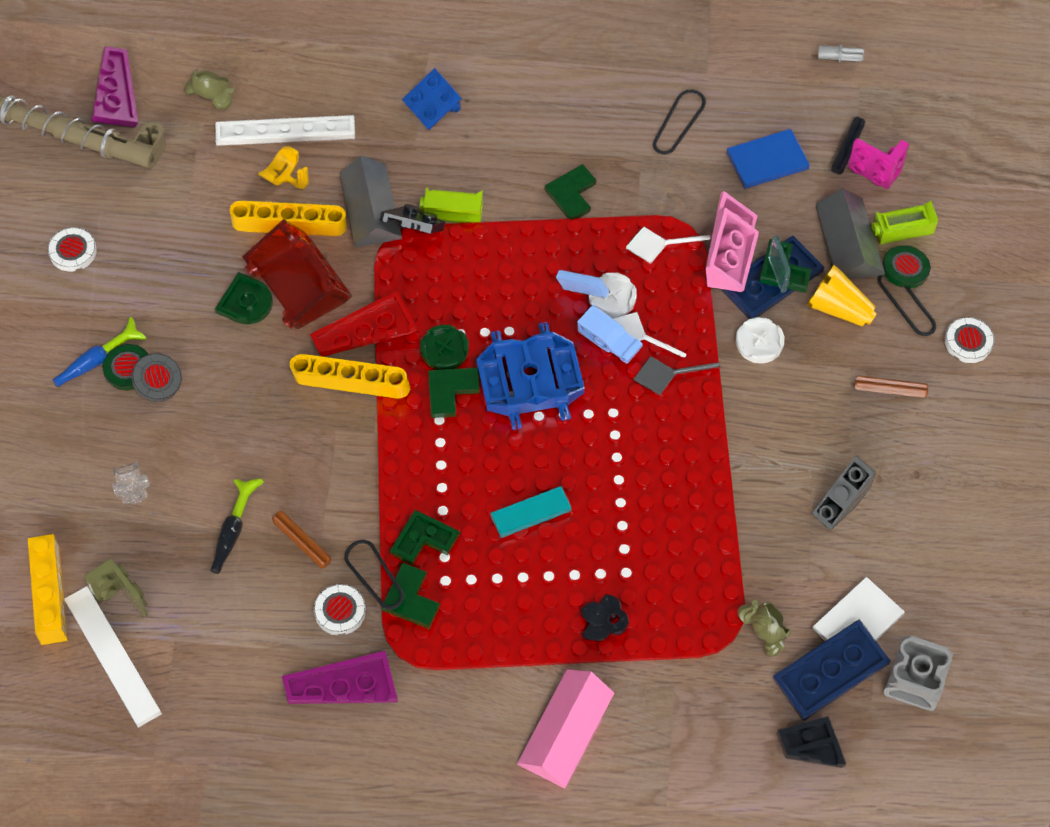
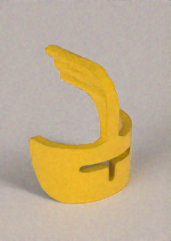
(289, 157)

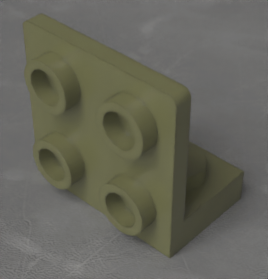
(110, 578)

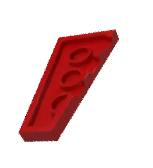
(369, 325)

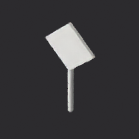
(649, 245)
(633, 327)

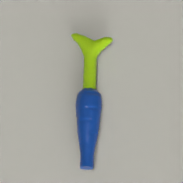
(95, 356)

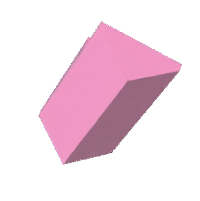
(731, 245)
(566, 727)

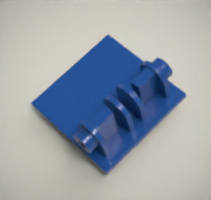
(432, 99)

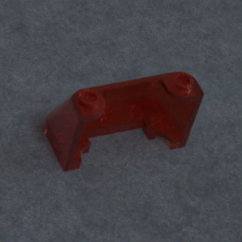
(296, 274)

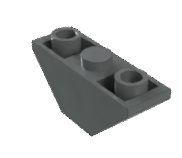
(845, 493)

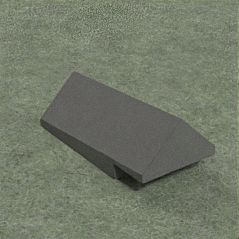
(366, 196)
(849, 235)

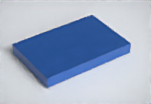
(767, 158)

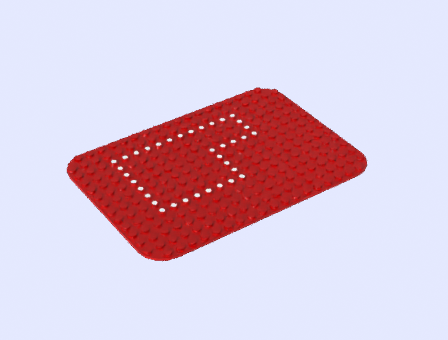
(637, 466)

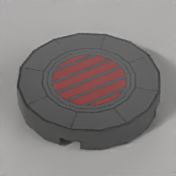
(156, 377)

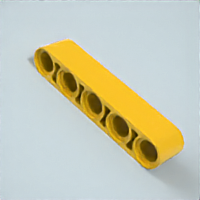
(299, 214)
(358, 383)

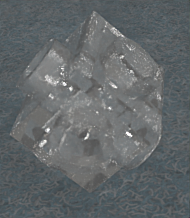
(130, 484)

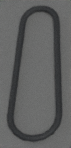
(687, 128)
(384, 566)

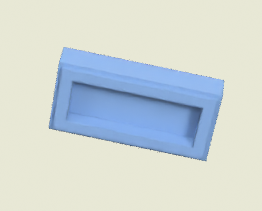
(582, 283)

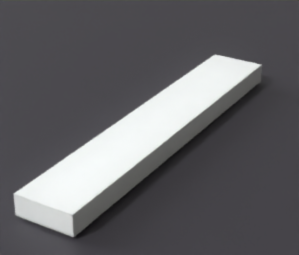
(285, 130)
(112, 656)

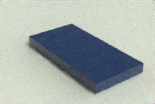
(761, 297)
(831, 669)

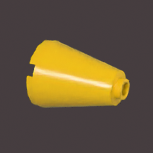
(842, 299)

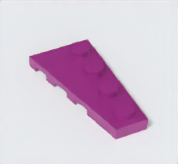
(114, 90)
(349, 681)

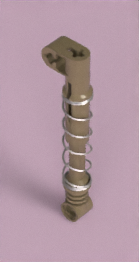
(108, 143)

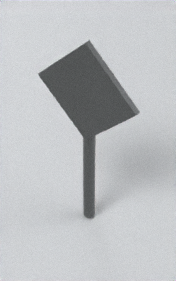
(658, 375)

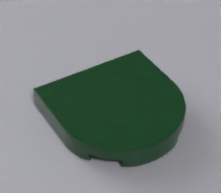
(245, 300)

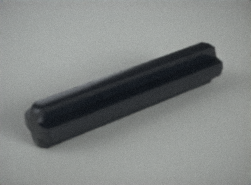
(846, 148)

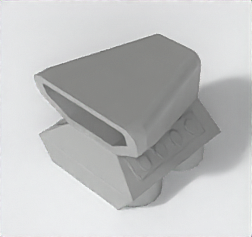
(919, 673)

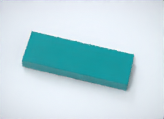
(530, 512)

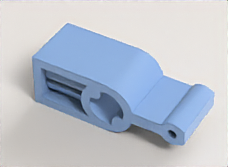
(608, 334)

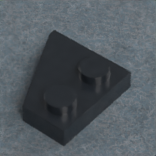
(414, 219)
(812, 743)

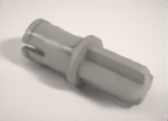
(841, 53)

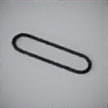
(904, 314)

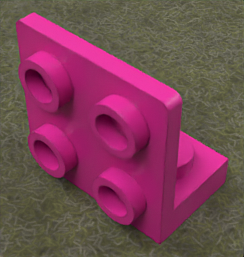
(877, 165)

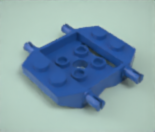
(530, 391)

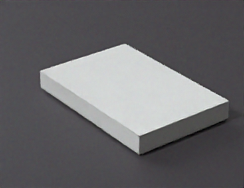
(862, 603)

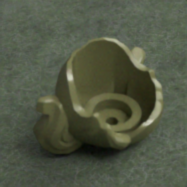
(211, 87)
(767, 623)

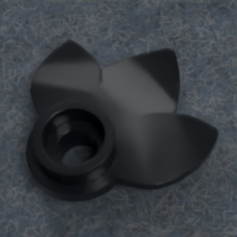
(600, 618)

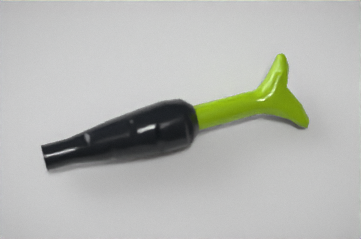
(233, 524)

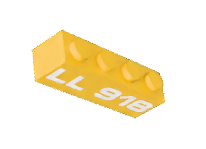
(47, 589)

